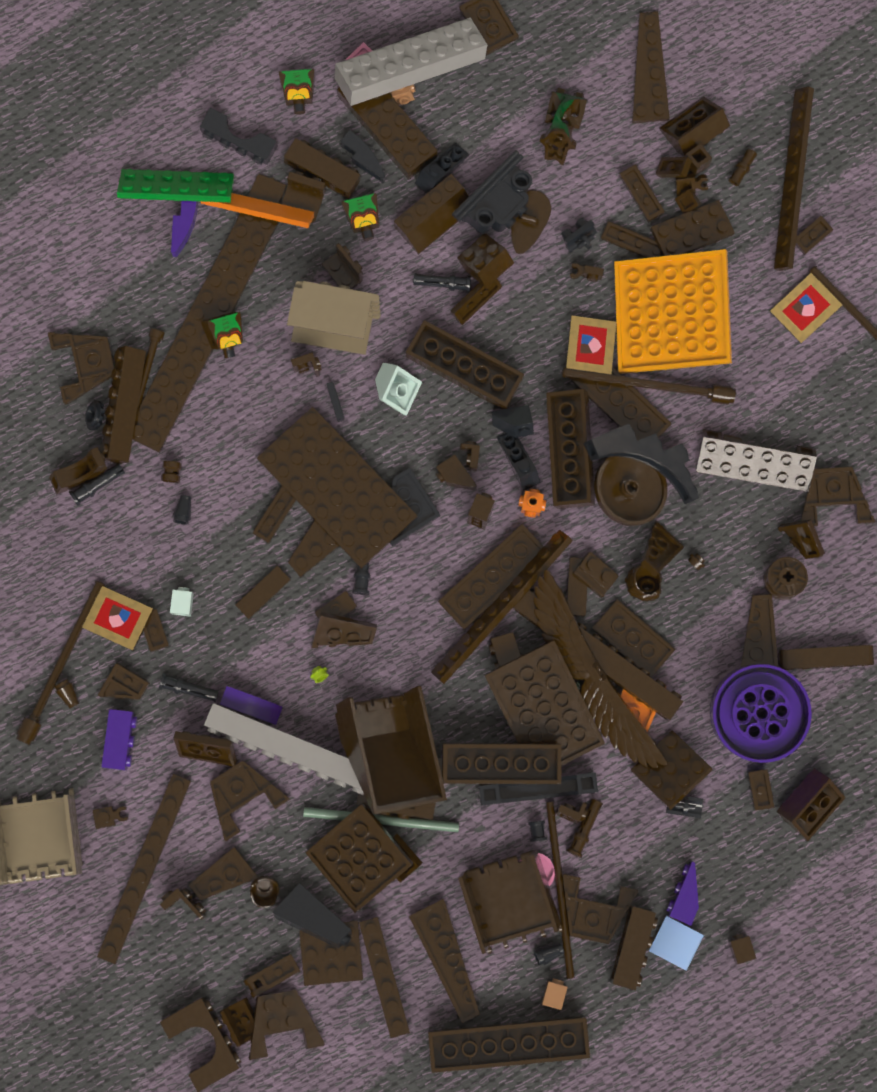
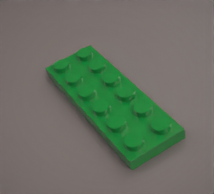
(175, 185)

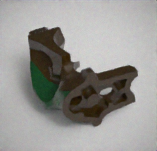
(562, 124)

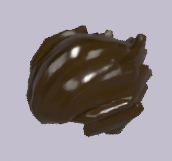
(643, 584)

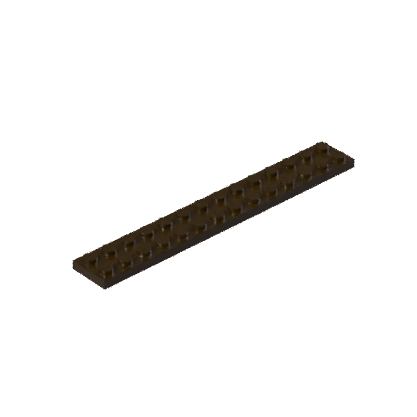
(191, 347)

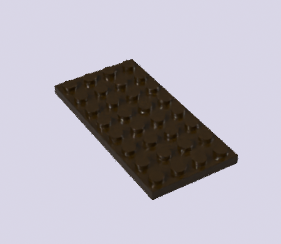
(337, 487)

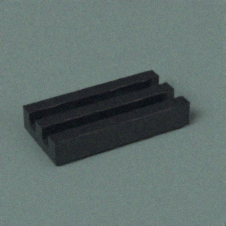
(335, 401)

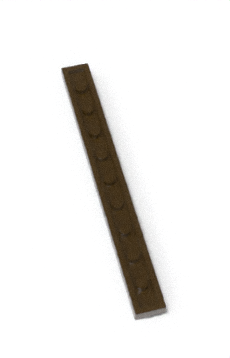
(793, 178)
(501, 606)
(144, 869)

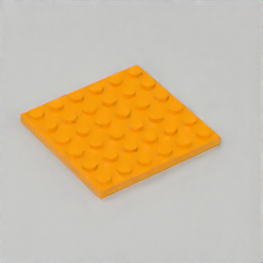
(673, 312)

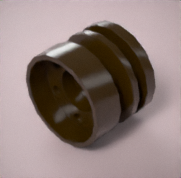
(777, 585)

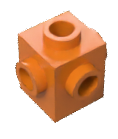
(527, 508)

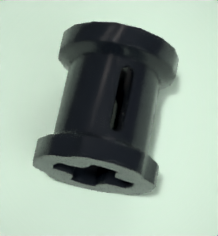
(537, 831)

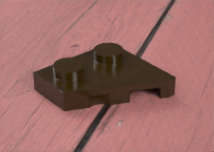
(804, 538)
(124, 684)

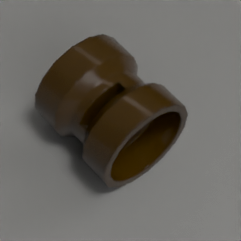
(171, 471)

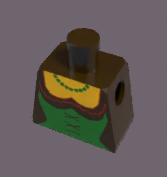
(298, 88)
(362, 215)
(224, 332)

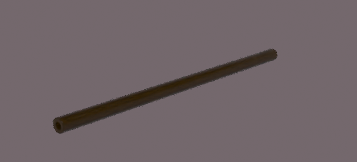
(560, 889)

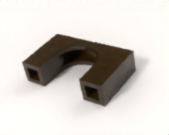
(224, 1060)

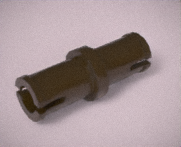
(742, 167)

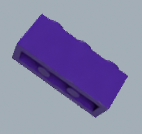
(119, 740)

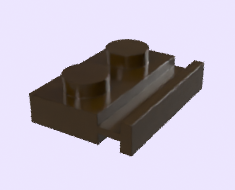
(595, 574)

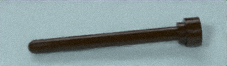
(155, 338)

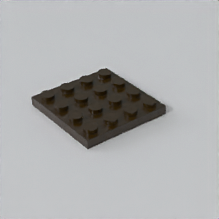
(359, 858)

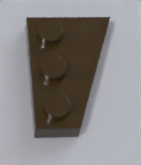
(660, 549)
(338, 630)

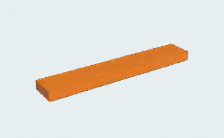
(266, 210)

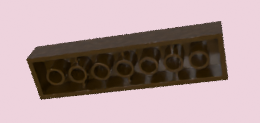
(509, 1044)

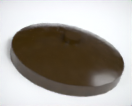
(629, 490)

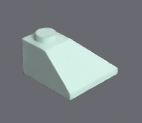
(396, 387)

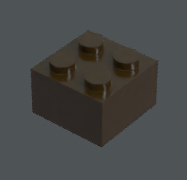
(485, 260)

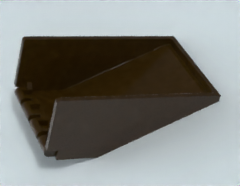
(391, 750)

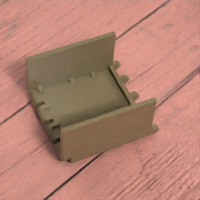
(332, 316)
(39, 839)

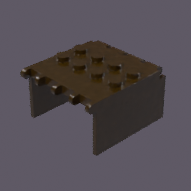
(509, 900)

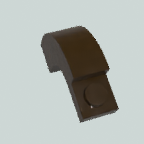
(82, 471)

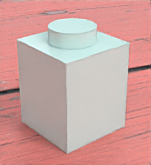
(181, 602)

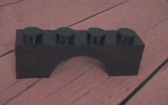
(258, 147)

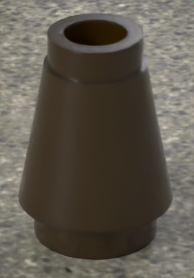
(67, 693)

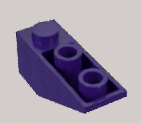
(686, 900)

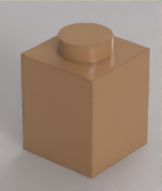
(554, 994)

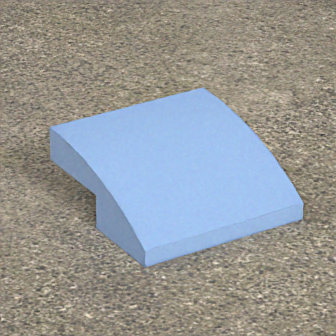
(676, 943)

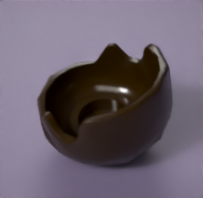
(264, 891)

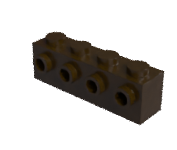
(317, 164)

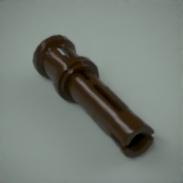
(581, 836)

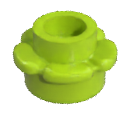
(319, 674)

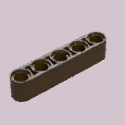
(826, 657)

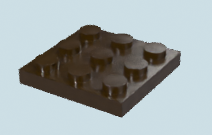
(680, 775)
(328, 964)

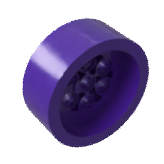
(729, 700)

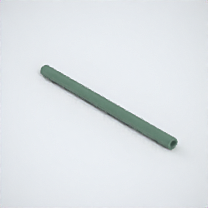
(385, 820)

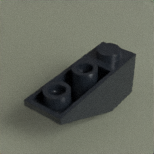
(441, 168)
(519, 461)

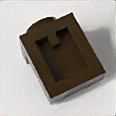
(472, 459)

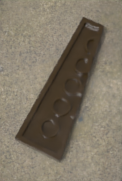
(650, 89)

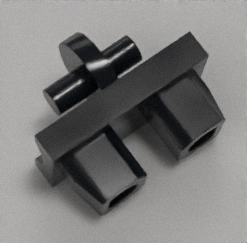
(581, 237)
(687, 807)

